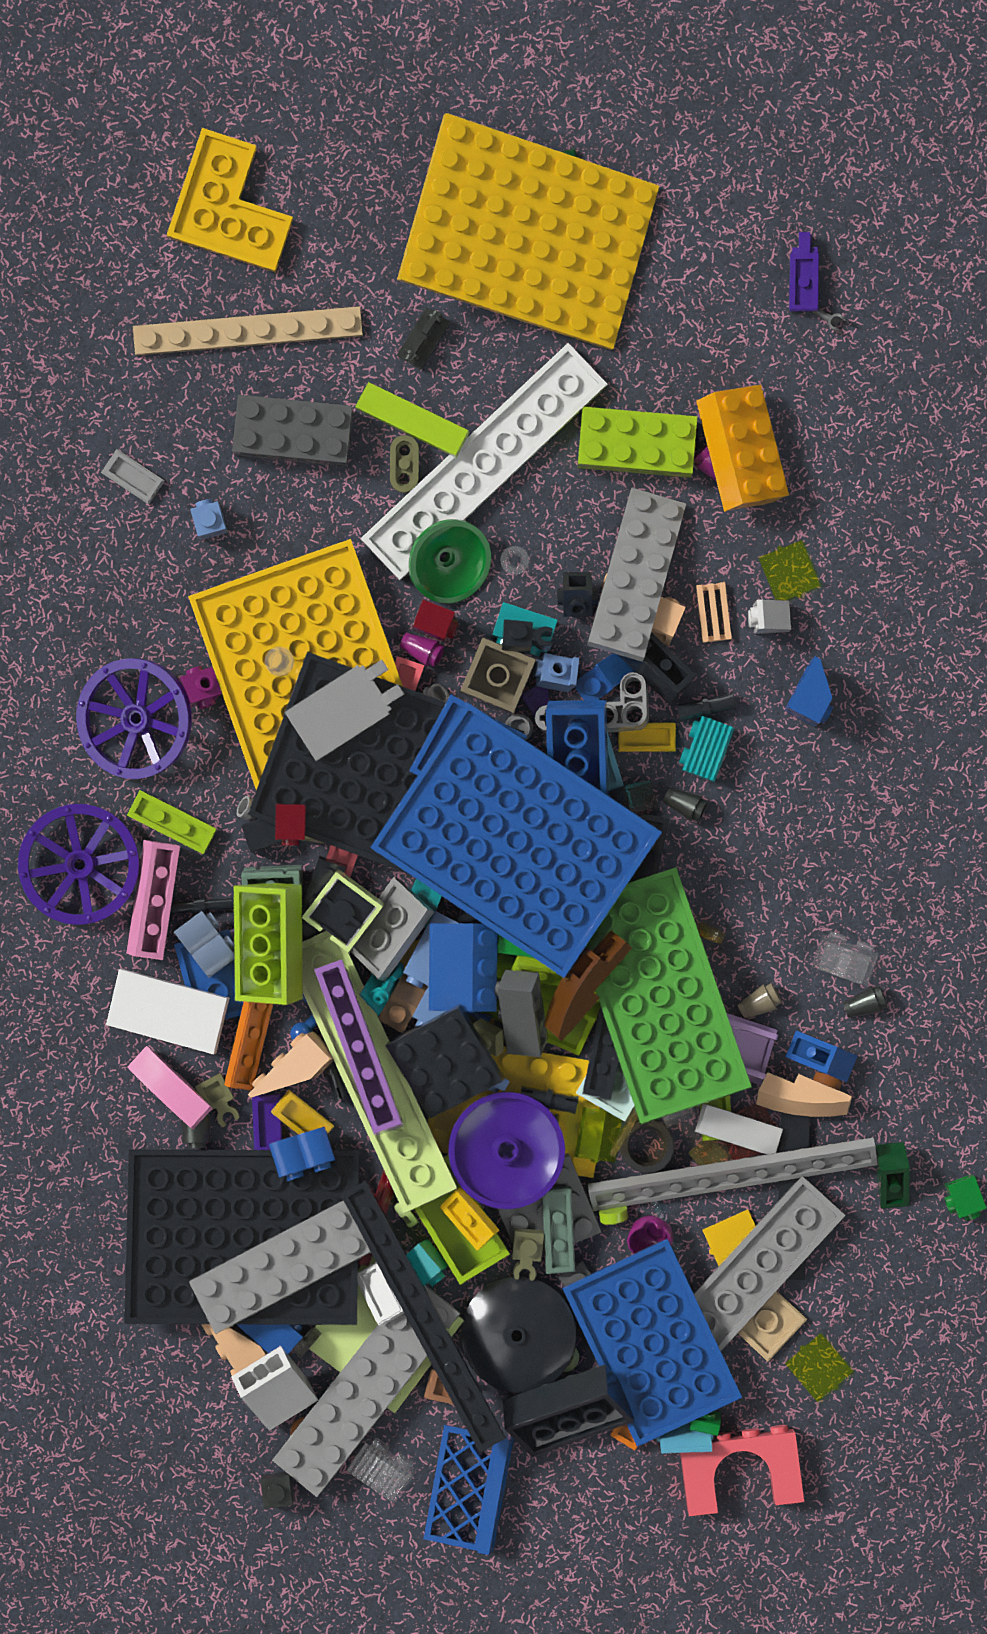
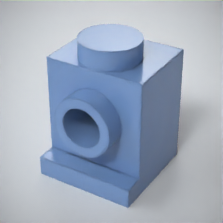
(549, 679)

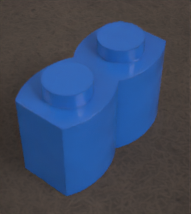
(302, 1152)

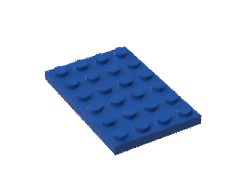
(654, 1340)

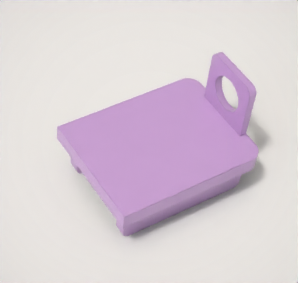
(754, 1044)

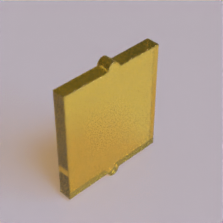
(623, 1133)

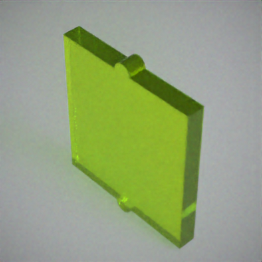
(789, 571)
(597, 1135)
(818, 1367)

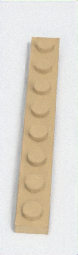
(247, 331)

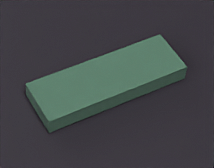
(558, 1230)

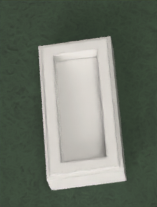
(378, 1295)

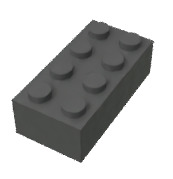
(292, 430)

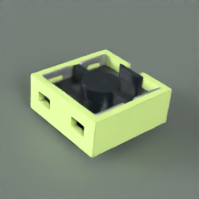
(343, 910)

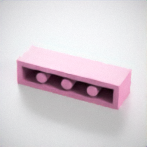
(153, 899)

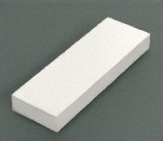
(738, 1130)

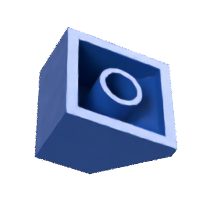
(812, 696)

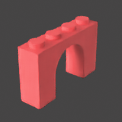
(774, 1447)

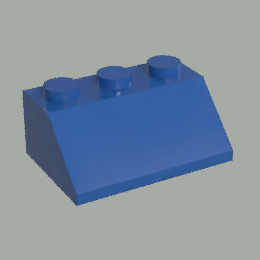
(462, 967)

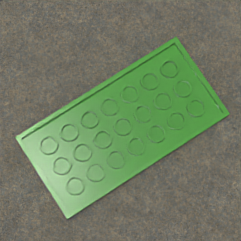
(666, 1003)

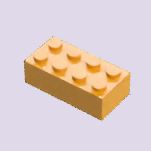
(742, 447)

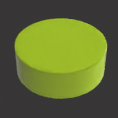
(613, 1215)

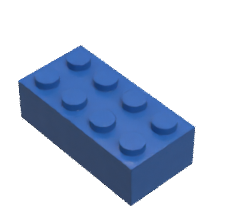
(579, 739)

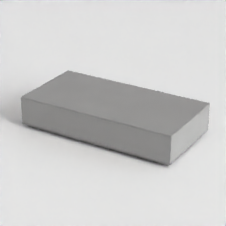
(132, 476)

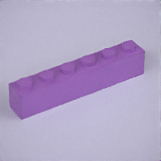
(359, 1047)

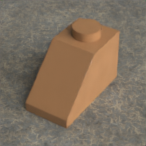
(402, 1004)

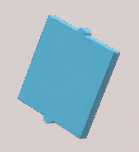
(685, 1440)

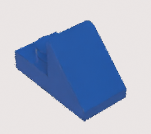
(602, 678)

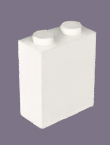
(274, 1388)

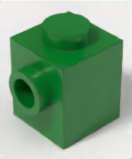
(964, 1198)

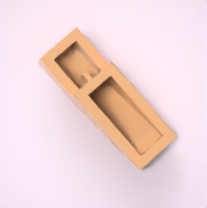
(802, 1097)

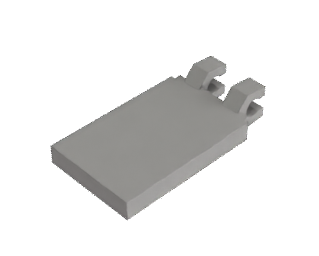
(342, 709)

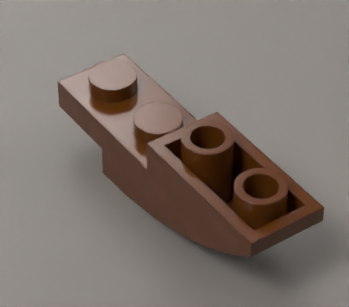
(576, 990)

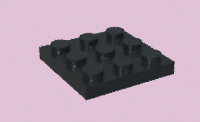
(445, 1061)

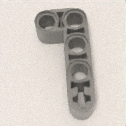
(620, 709)

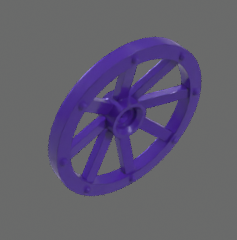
(128, 716)
(34, 834)

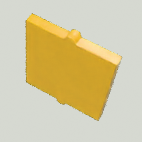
(727, 1234)

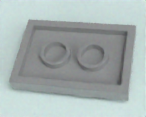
(392, 929)

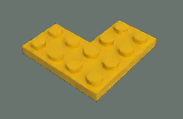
(211, 207)

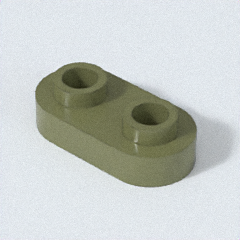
(404, 464)

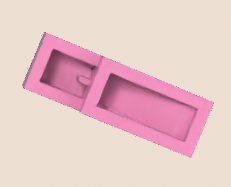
(169, 1087)

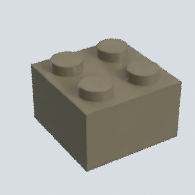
(497, 676)

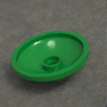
(462, 568)

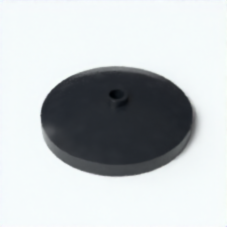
(545, 1326)

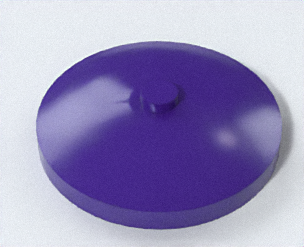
(506, 1150)

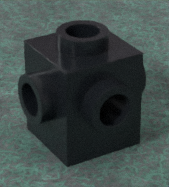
(577, 594)

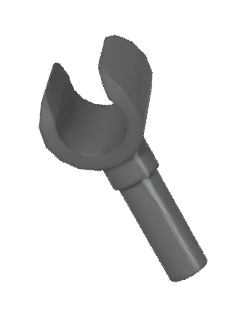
(832, 320)

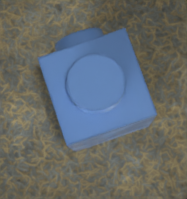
(208, 519)

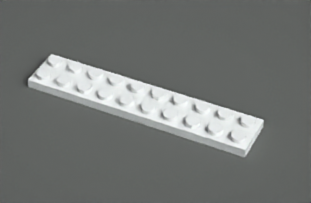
(488, 456)

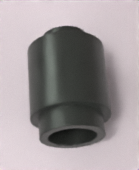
(199, 1135)

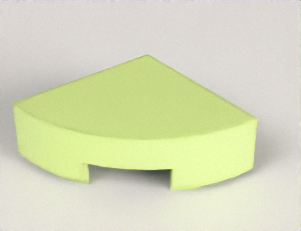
(408, 1217)

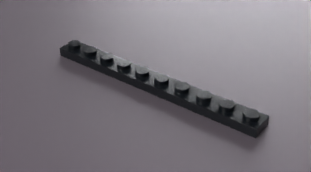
(603, 1056)
(423, 1316)

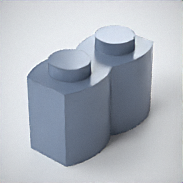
(206, 944)

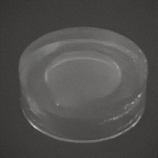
(279, 661)

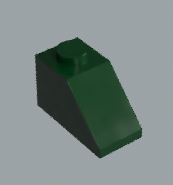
(892, 1175)

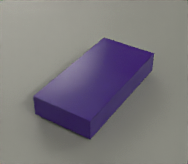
(266, 1126)

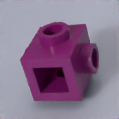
(201, 687)

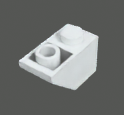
(769, 616)

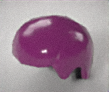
(647, 1229)

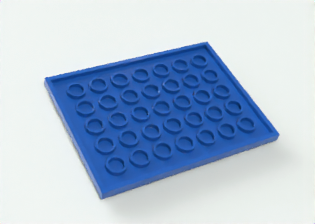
(516, 839)

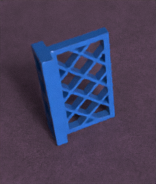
(492, 1498)

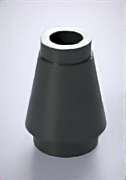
(686, 803)
(866, 1002)

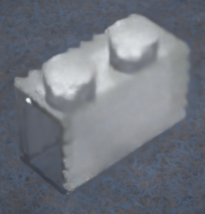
(845, 959)
(382, 1469)

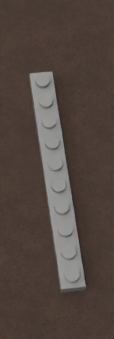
(733, 1174)

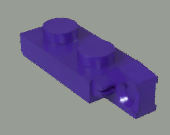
(804, 276)

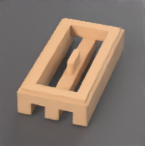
(710, 588)

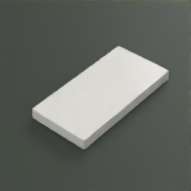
(167, 1011)

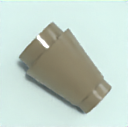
(760, 1001)

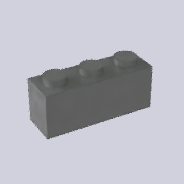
(522, 1013)

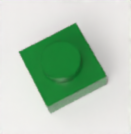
(708, 1423)

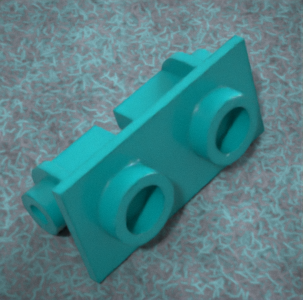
(377, 992)

